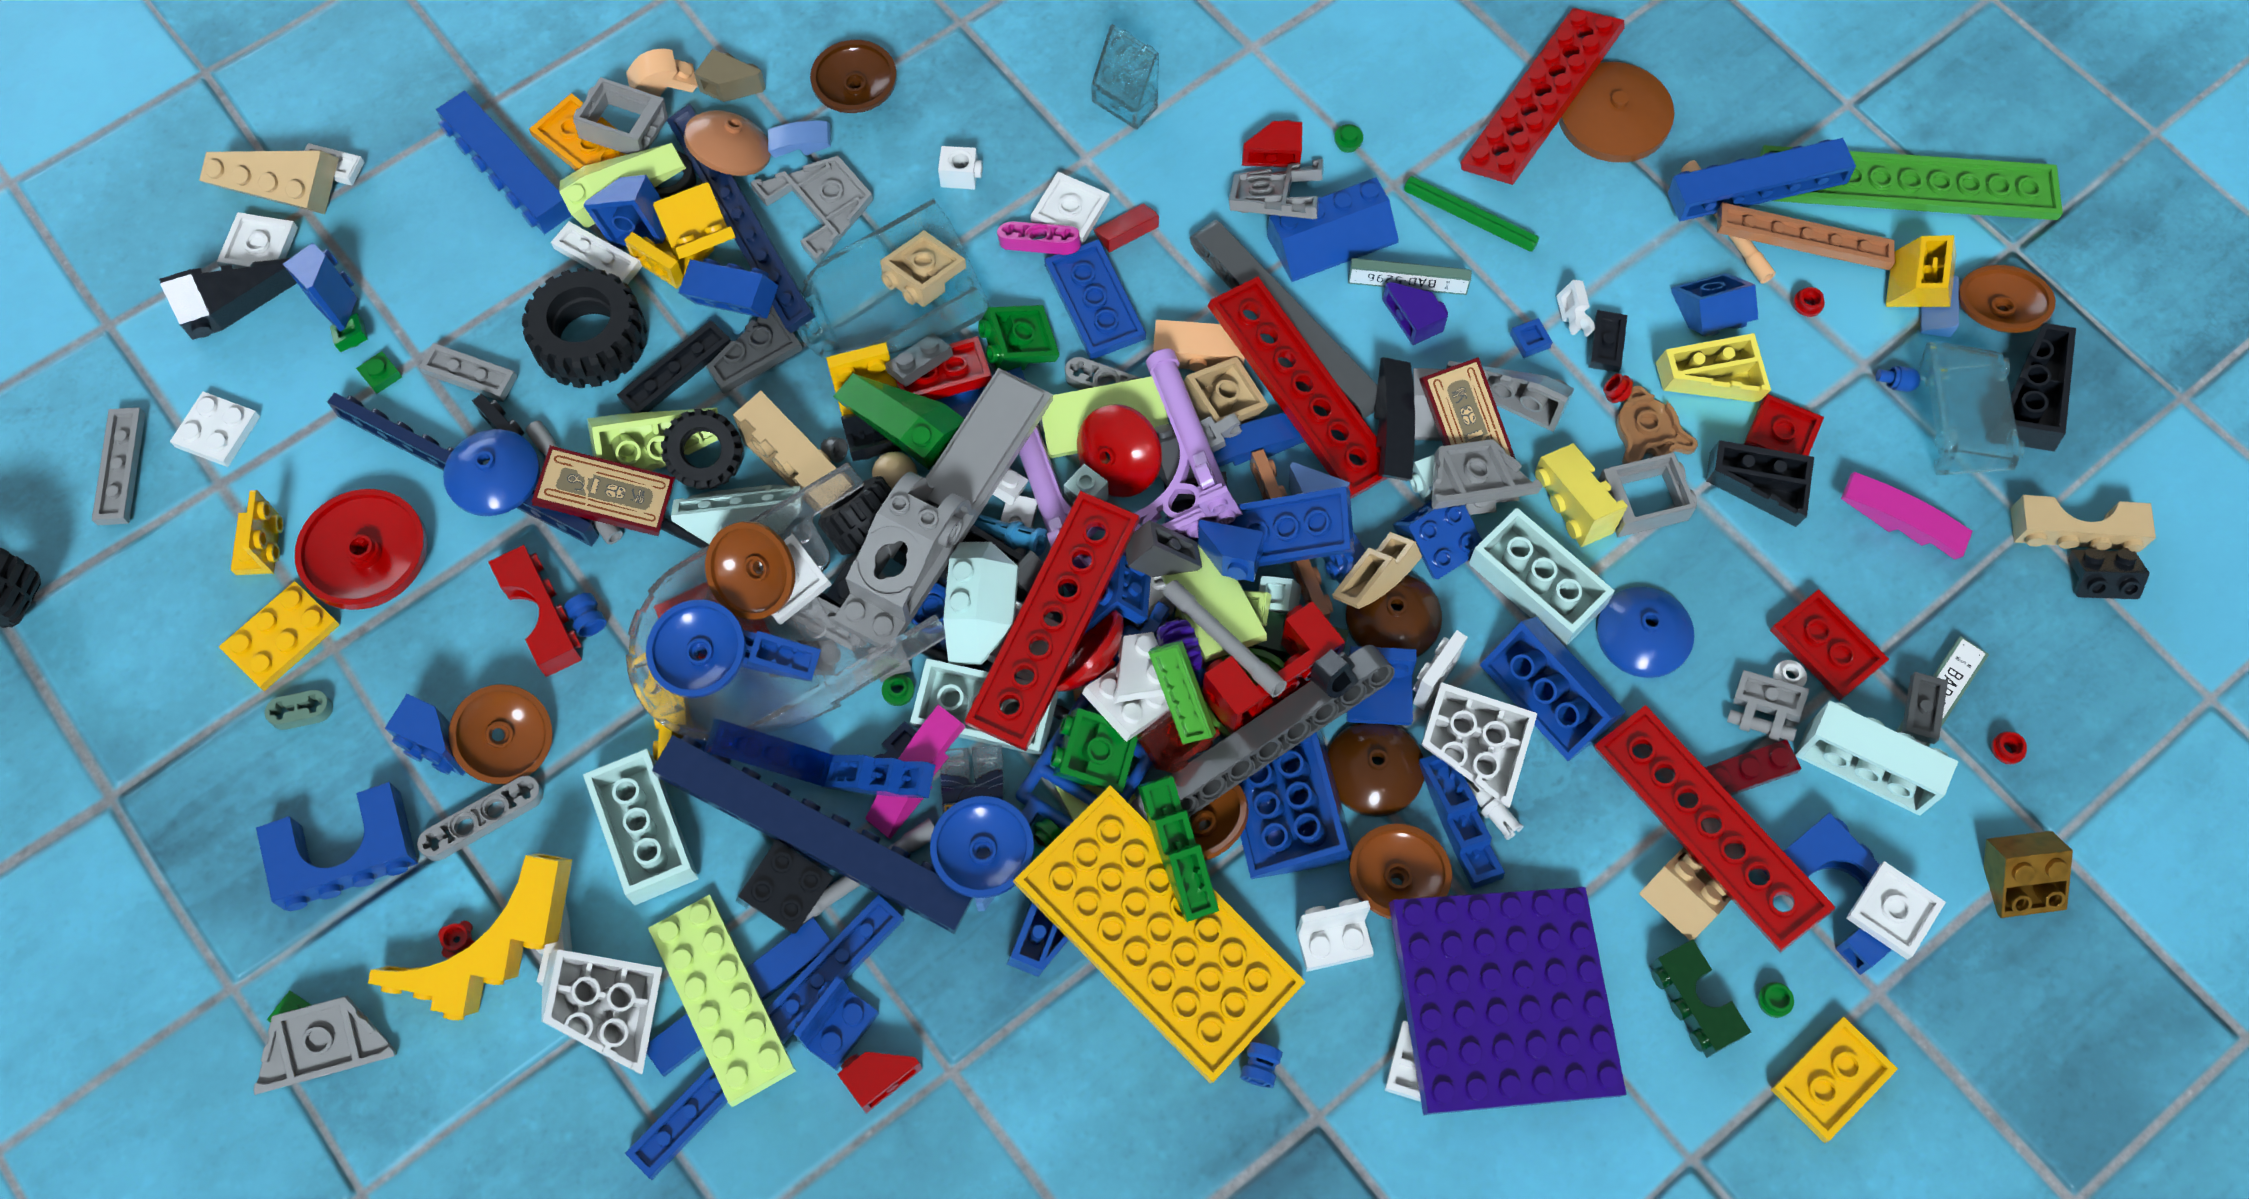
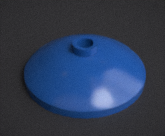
(501, 482)
(682, 635)
(1637, 646)
(979, 825)

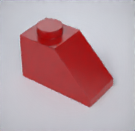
(1274, 145)
(876, 1076)

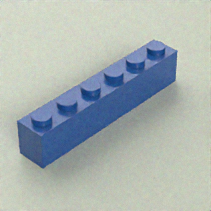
(503, 161)
(1761, 178)

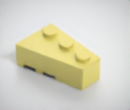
(1716, 369)
(1579, 495)

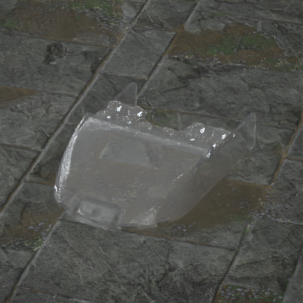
(760, 698)

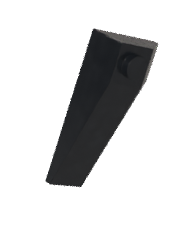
(219, 298)

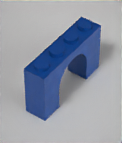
(1833, 847)
(384, 851)

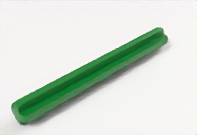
(1471, 213)

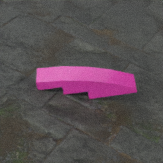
(1901, 511)
(927, 745)

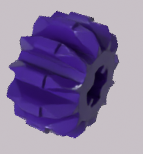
(1181, 630)

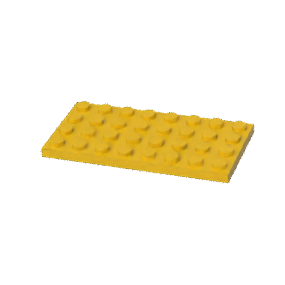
(1196, 981)

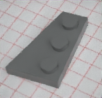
(755, 351)

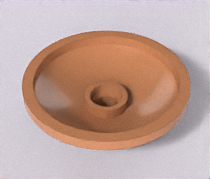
(727, 143)

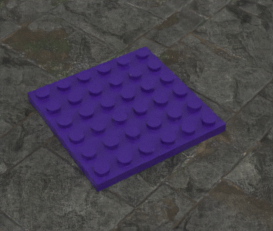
(1505, 1000)

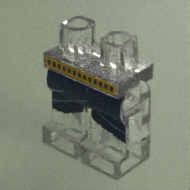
(956, 774)

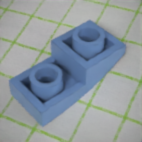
(804, 135)

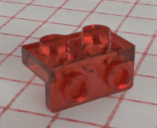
(1165, 747)

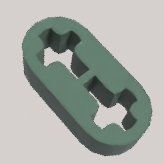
(298, 707)

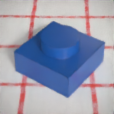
(1531, 338)

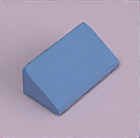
(1941, 320)

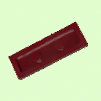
(1755, 767)

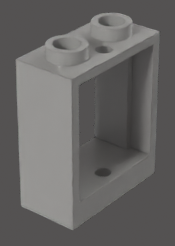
(605, 92)
(1674, 477)

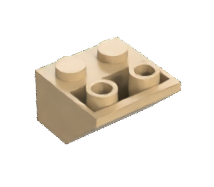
(1685, 895)

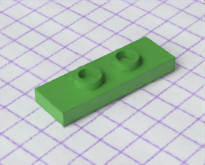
(1182, 692)

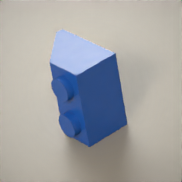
(626, 208)
(323, 284)
(1717, 303)

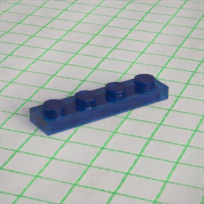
(768, 752)

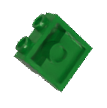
(1017, 336)
(1092, 751)

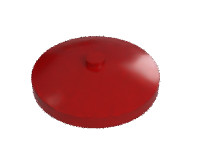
(361, 549)

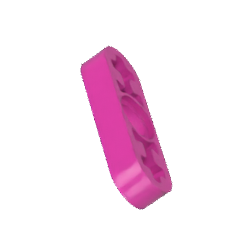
(1057, 240)

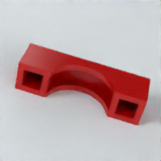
(549, 641)

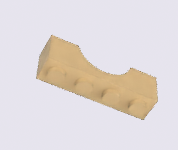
(2044, 522)

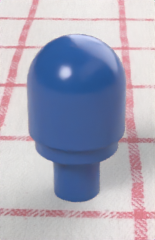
(1899, 378)

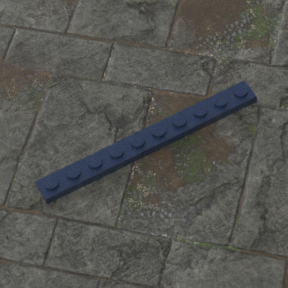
(749, 232)
(430, 452)

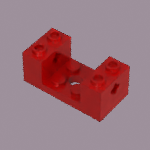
(1234, 695)

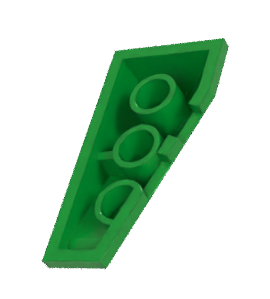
(905, 418)

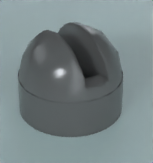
(835, 448)

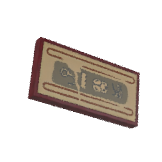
(1464, 405)
(603, 491)

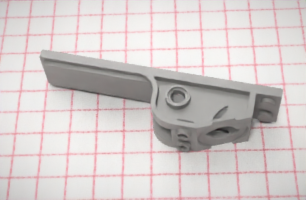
(938, 510)

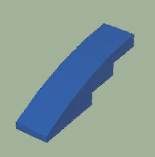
(1268, 433)
(778, 656)
(880, 776)
(1462, 822)

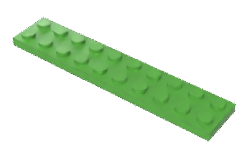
(1943, 186)

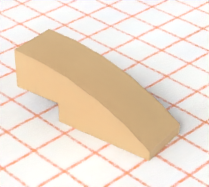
(1378, 571)

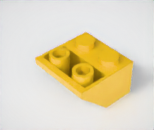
(1923, 273)

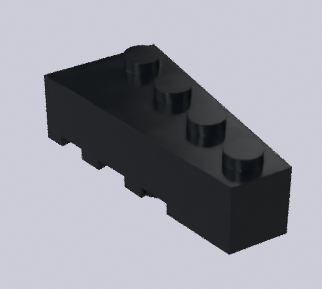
(2043, 388)

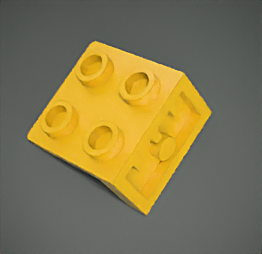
(692, 221)
(660, 258)
(864, 362)
(257, 538)

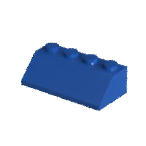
(1346, 227)
(1550, 681)

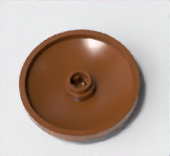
(1619, 114)

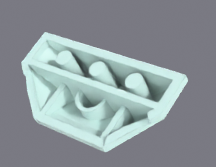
(714, 510)
(978, 601)

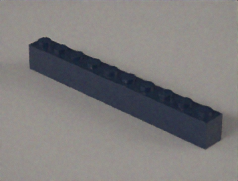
(811, 832)

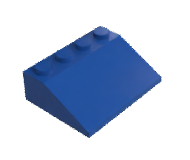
(1295, 813)

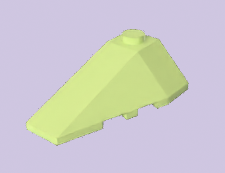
(657, 163)
(637, 437)

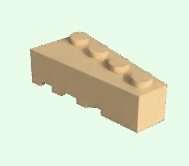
(284, 177)
(780, 443)

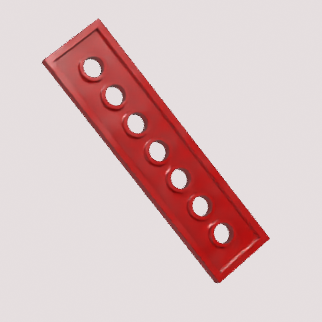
(1548, 109)
(1305, 368)
(1062, 639)
(1708, 848)

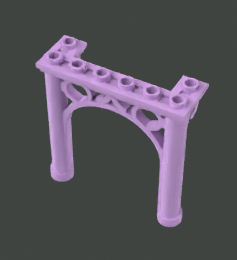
(1212, 496)

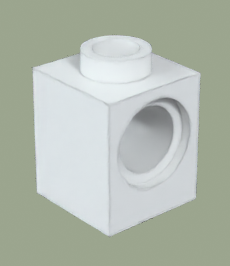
(959, 167)

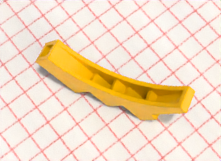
(528, 921)

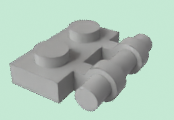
(1770, 697)

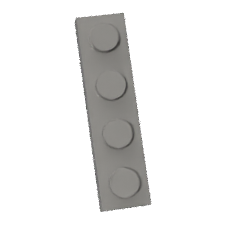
(118, 466)

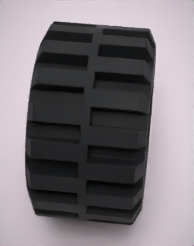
(682, 430)
(850, 518)

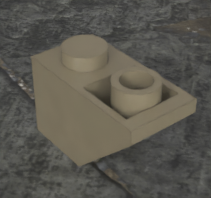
(727, 77)

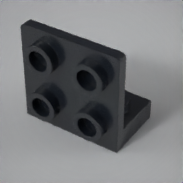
(785, 887)

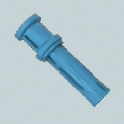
(1014, 534)

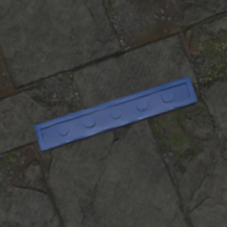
(768, 975)

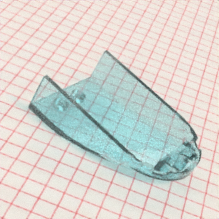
(860, 311)

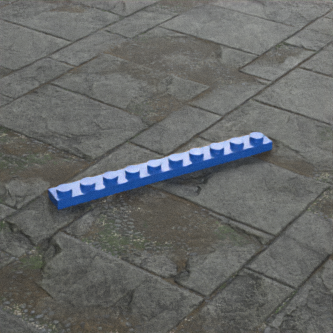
(705, 1095)

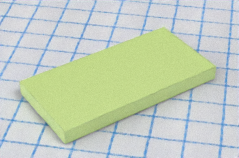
(1070, 409)
(1224, 601)

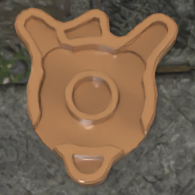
(1650, 428)

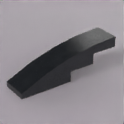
(1396, 419)

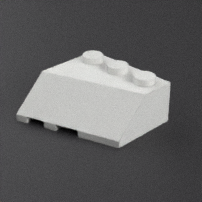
(1479, 738)
(602, 1003)

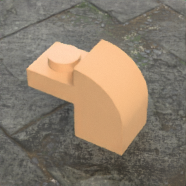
(658, 70)

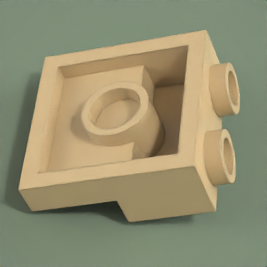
(921, 268)

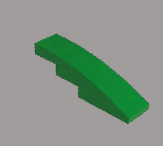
(1178, 848)

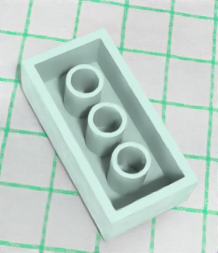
(1541, 576)
(956, 690)
(1876, 758)
(640, 827)

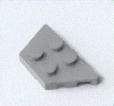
(1477, 474)
(319, 1043)

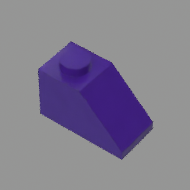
(1415, 311)

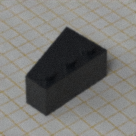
(1763, 477)

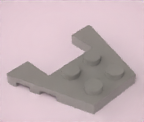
(828, 192)
(1270, 192)

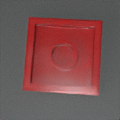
(1783, 427)

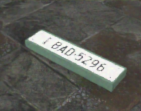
(1412, 275)
(1959, 669)

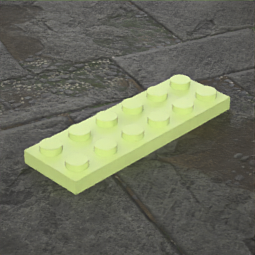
(721, 1001)

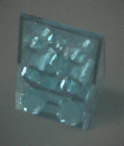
(1126, 78)

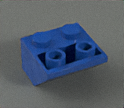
(423, 734)

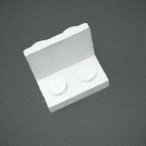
(1334, 934)

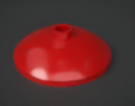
(1129, 442)
(1094, 653)

